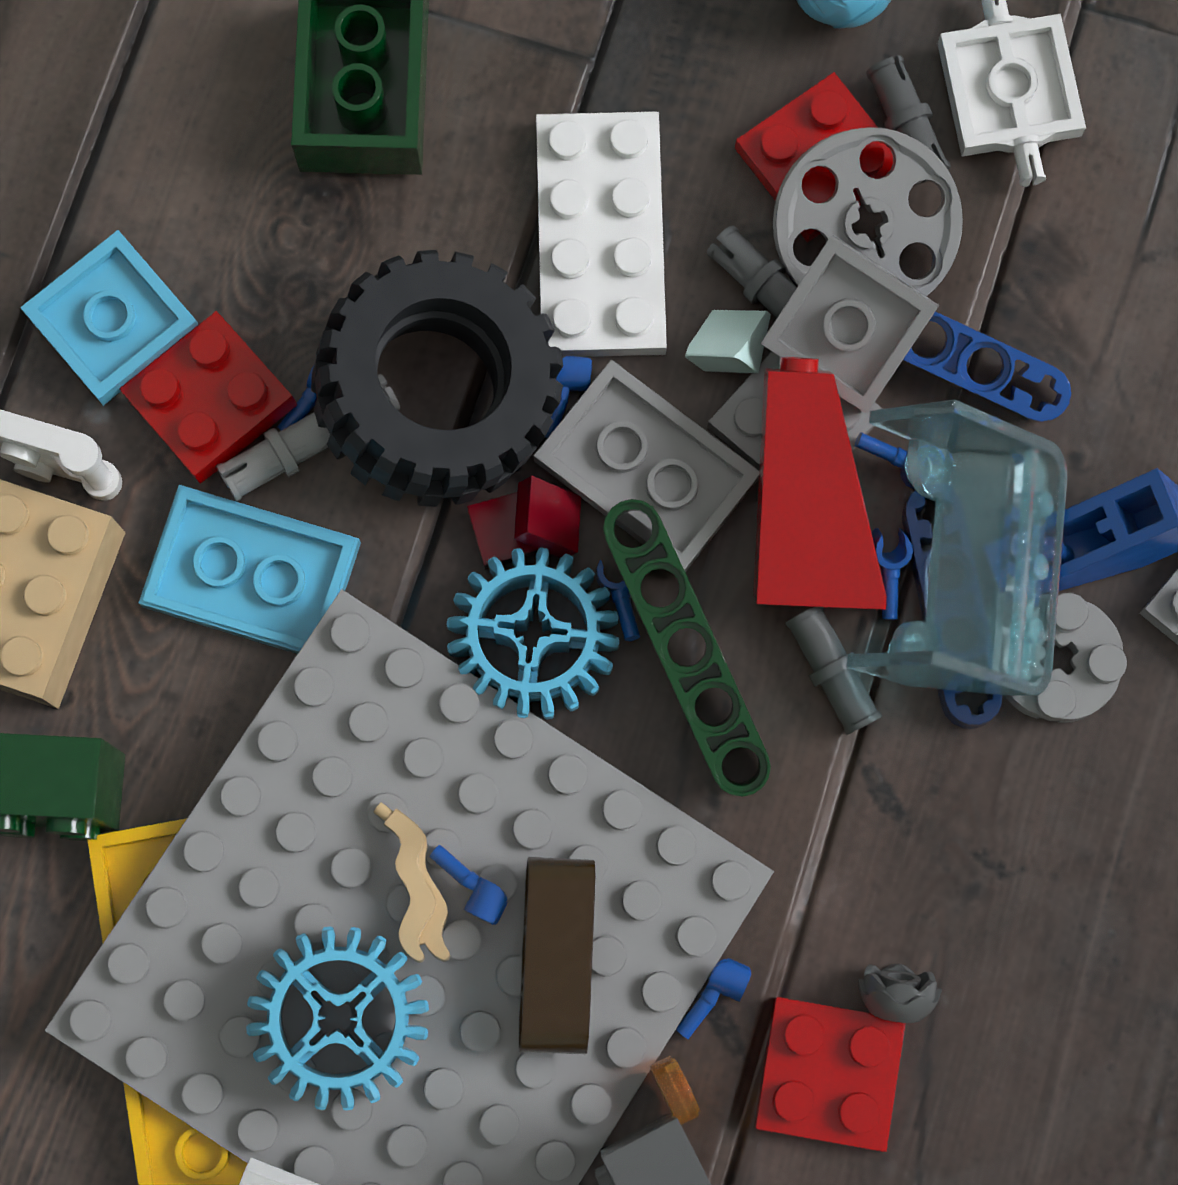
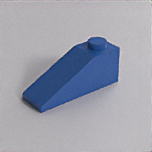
(1120, 530)

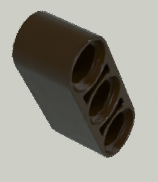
(557, 955)

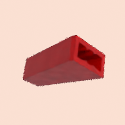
(811, 506)

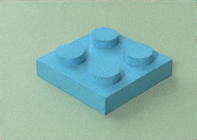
(109, 316)

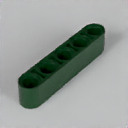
(709, 671)

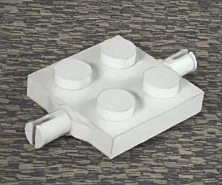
(1011, 86)

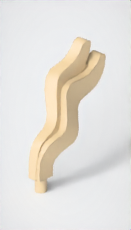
(427, 908)

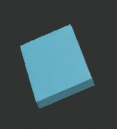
(246, 570)

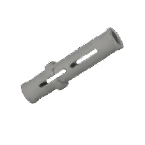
(280, 452)

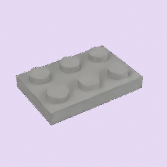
(636, 445)

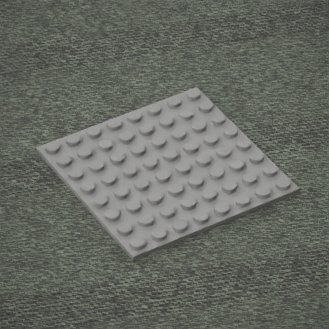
(296, 848)

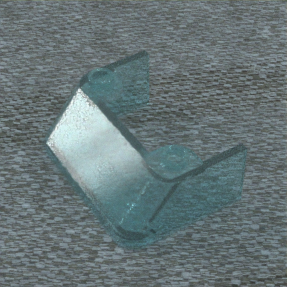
(990, 553)

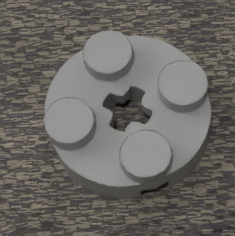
(1096, 665)

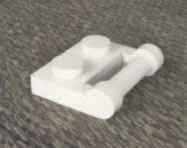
(48, 449)

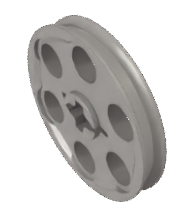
(886, 195)

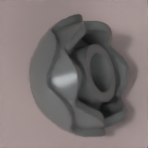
(898, 993)

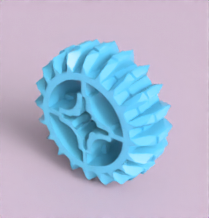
(563, 637)
(377, 1060)

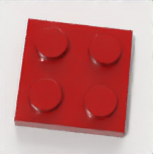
(796, 127)
(208, 396)
(829, 1074)

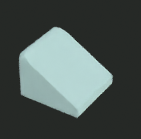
(730, 341)

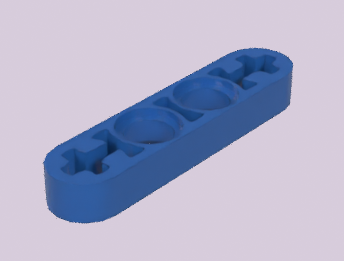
(963, 341)

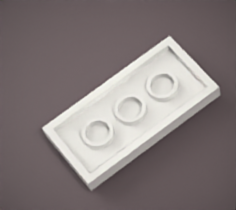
(601, 233)

